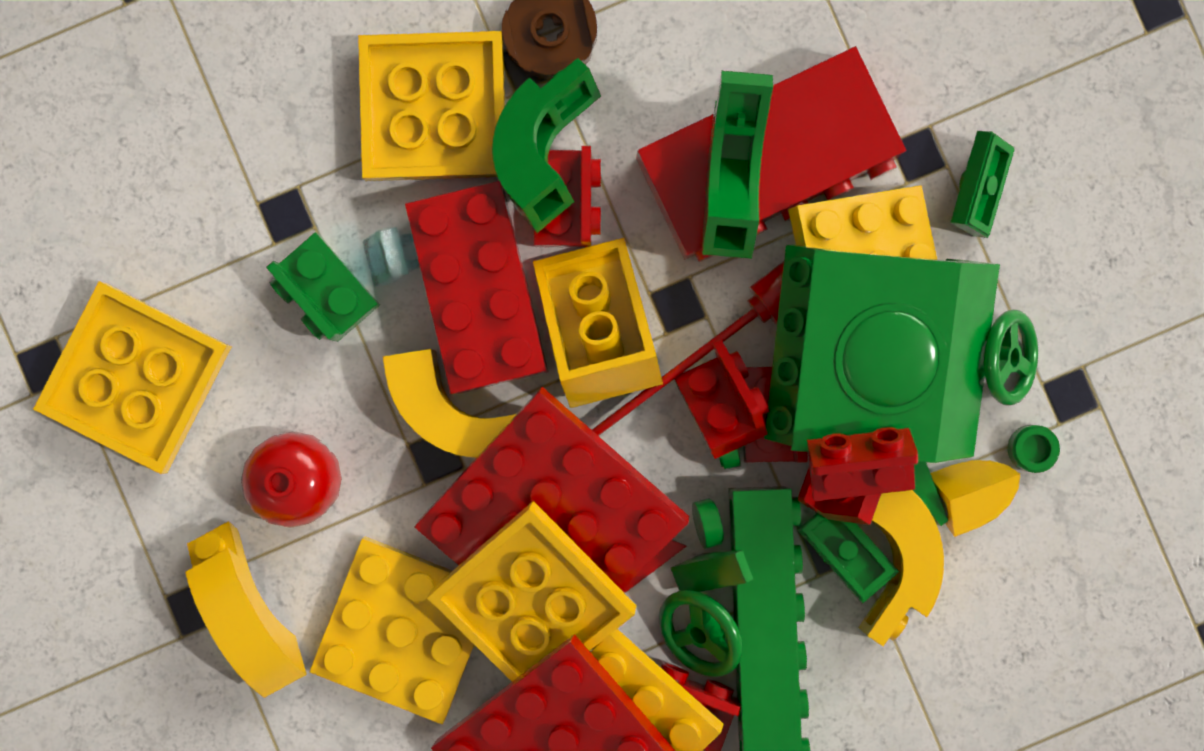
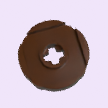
(544, 57)

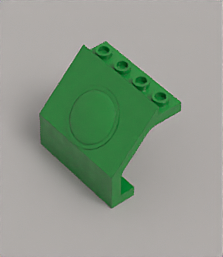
(881, 347)

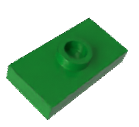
(982, 184)
(849, 555)

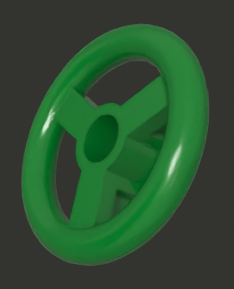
(1005, 356)
(706, 630)

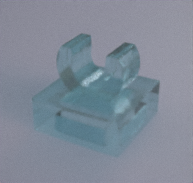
(386, 256)

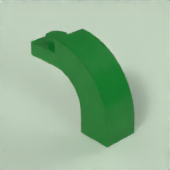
(525, 137)
(735, 164)

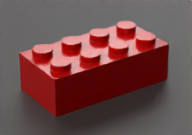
(476, 287)

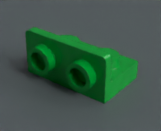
(322, 288)

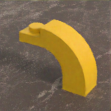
(426, 408)
(918, 557)
(237, 616)

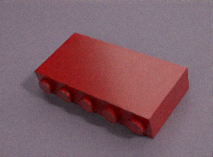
(817, 139)

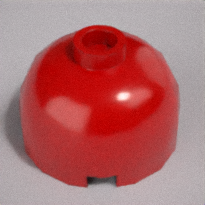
(291, 479)

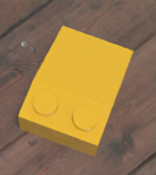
(597, 323)

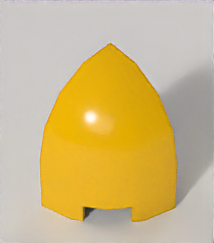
(975, 492)

